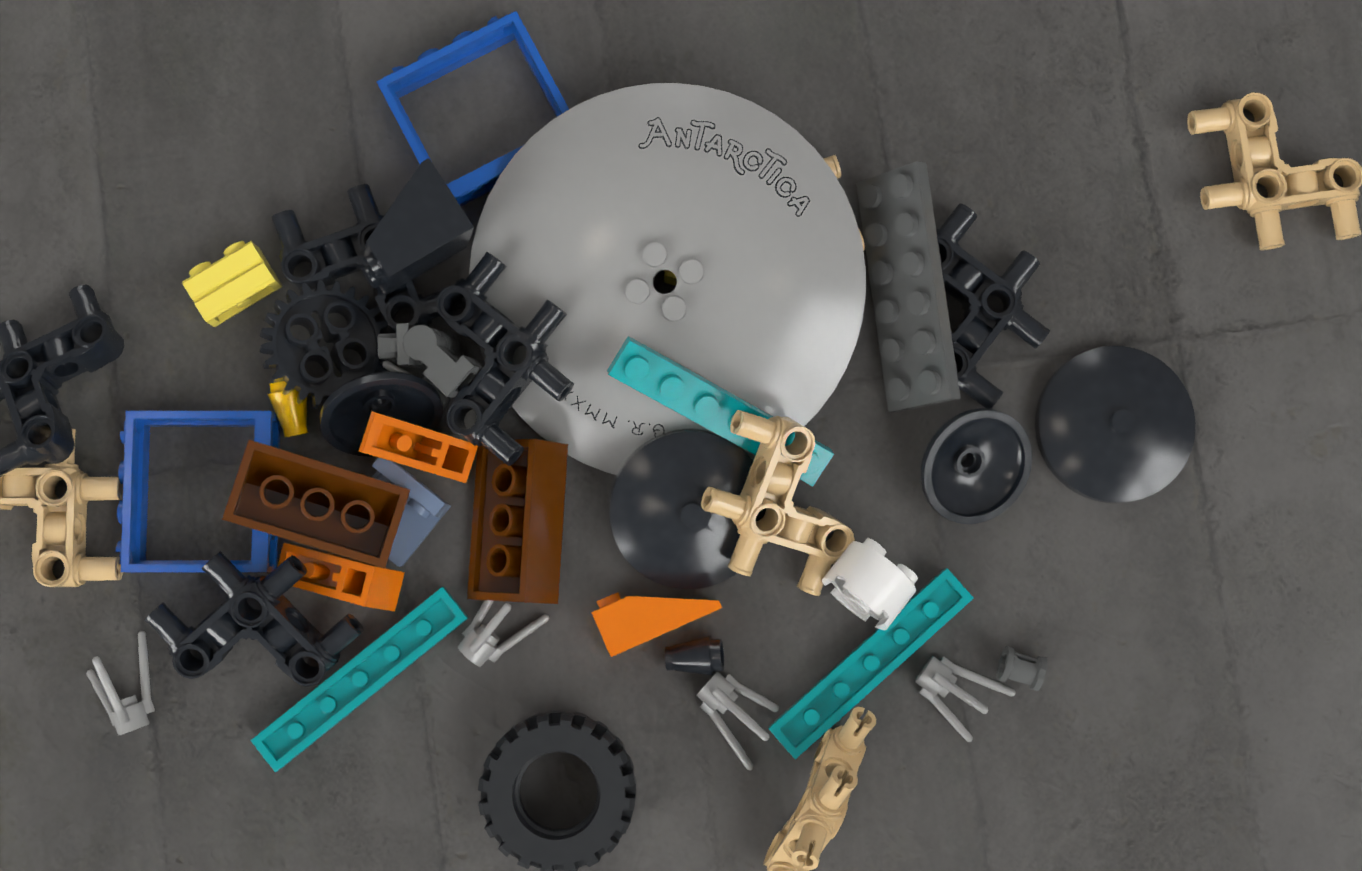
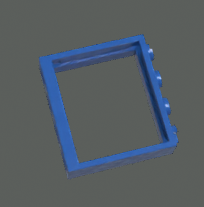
(462, 50)
(134, 476)

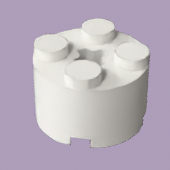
(871, 583)

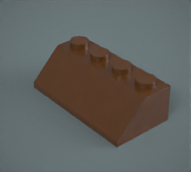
(316, 504)
(518, 524)

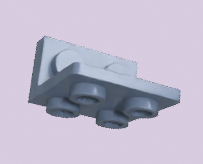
(420, 513)

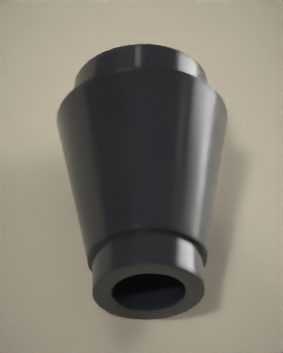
(696, 656)

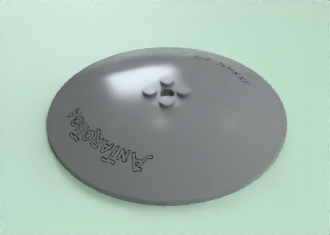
(690, 188)

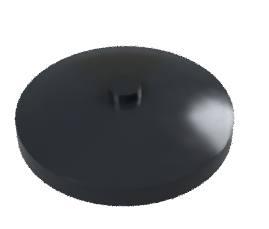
(1115, 424)
(660, 513)

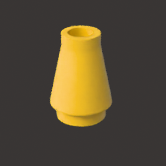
(289, 413)

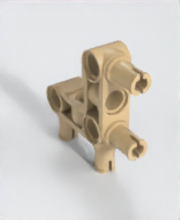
(1257, 160)
(772, 486)
(62, 520)
(825, 797)

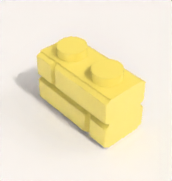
(231, 282)

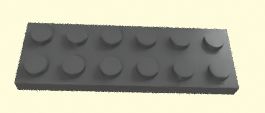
(908, 288)

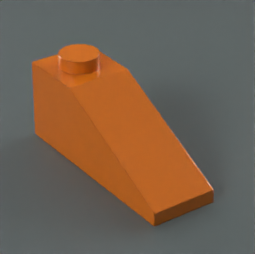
(418, 447)
(346, 578)
(639, 619)

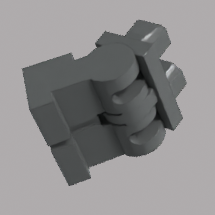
(430, 351)

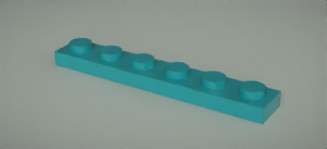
(696, 398)
(870, 663)
(359, 679)

